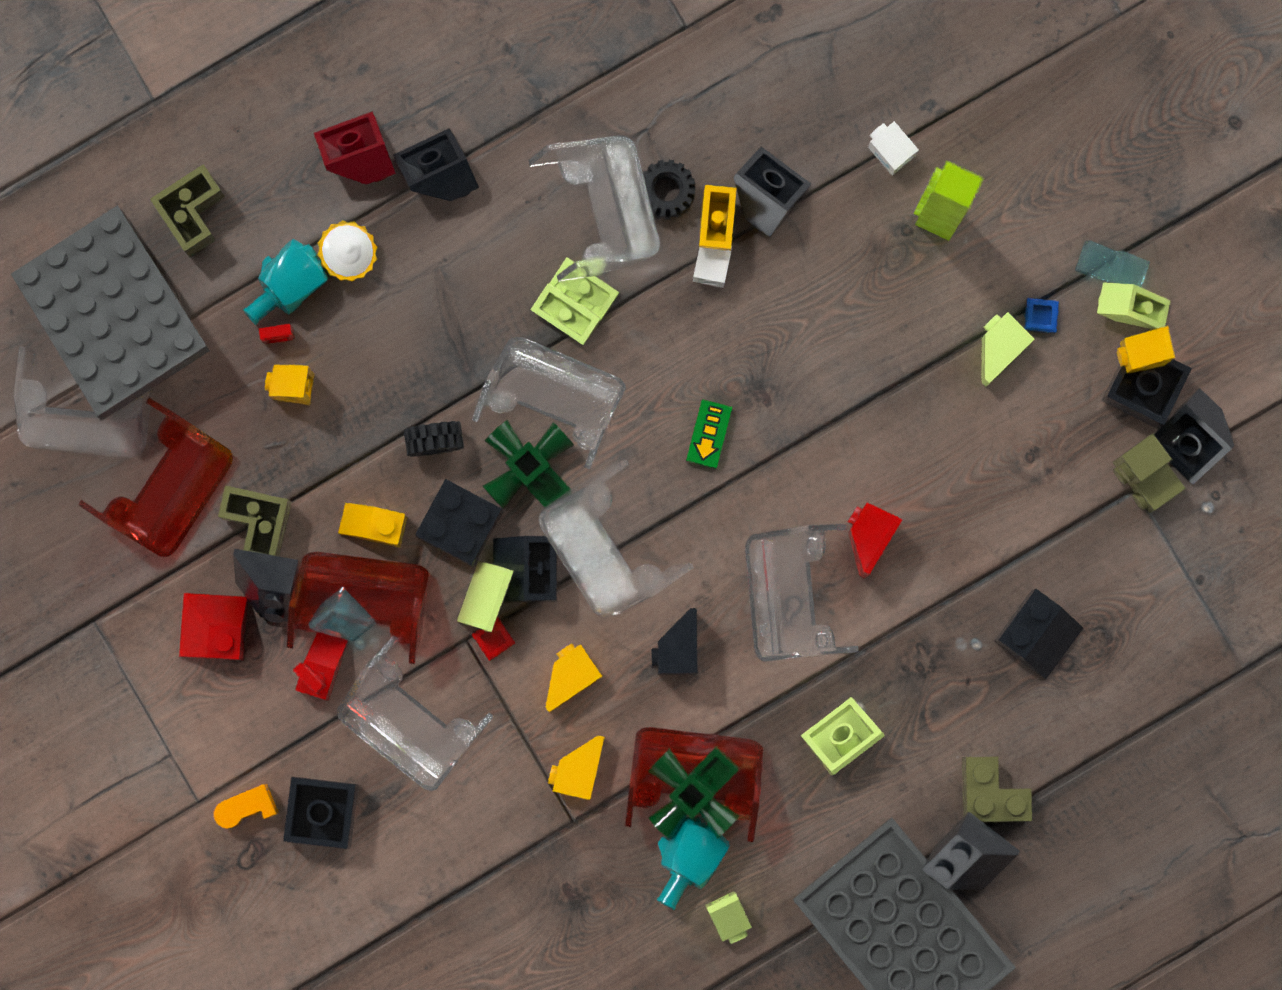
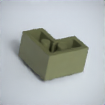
(181, 208)
(1148, 474)
(264, 515)
(985, 798)

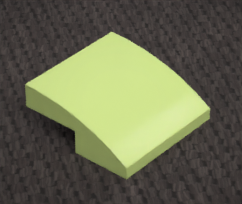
(575, 304)
(484, 596)

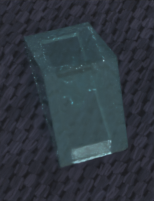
(341, 617)

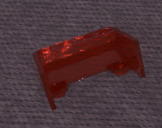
(174, 490)
(386, 589)
(690, 748)

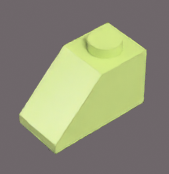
(1133, 305)
(1002, 345)
(729, 917)

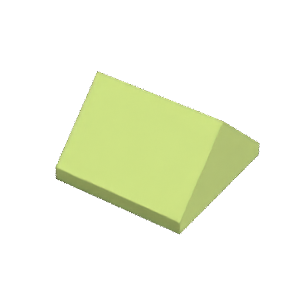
(842, 736)

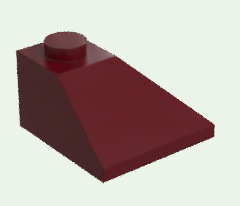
(355, 150)

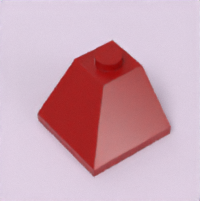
(870, 535)
(213, 626)

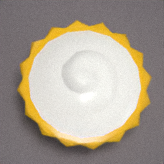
(347, 251)

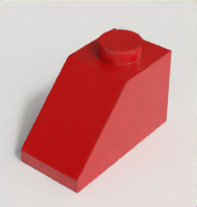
(325, 660)

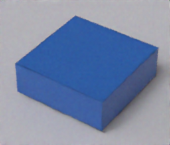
(1041, 315)

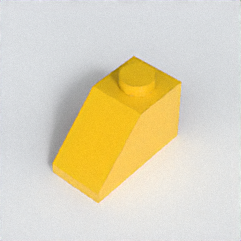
(717, 217)
(1146, 350)
(290, 383)
(373, 524)
(570, 676)
(577, 770)

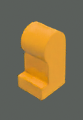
(233, 810)

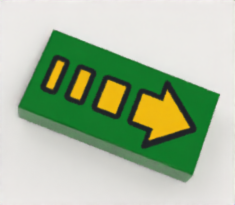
(709, 434)

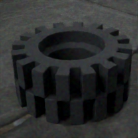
(686, 186)
(433, 438)

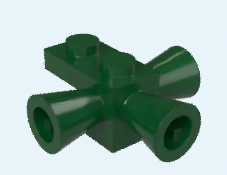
(528, 465)
(694, 792)

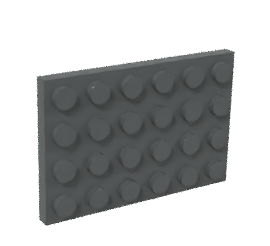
(109, 313)
(898, 922)

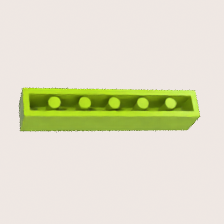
(946, 200)

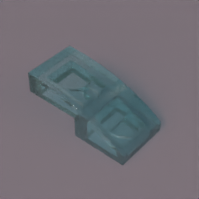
(1111, 265)

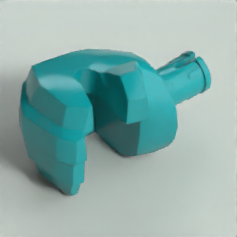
(287, 280)
(690, 858)

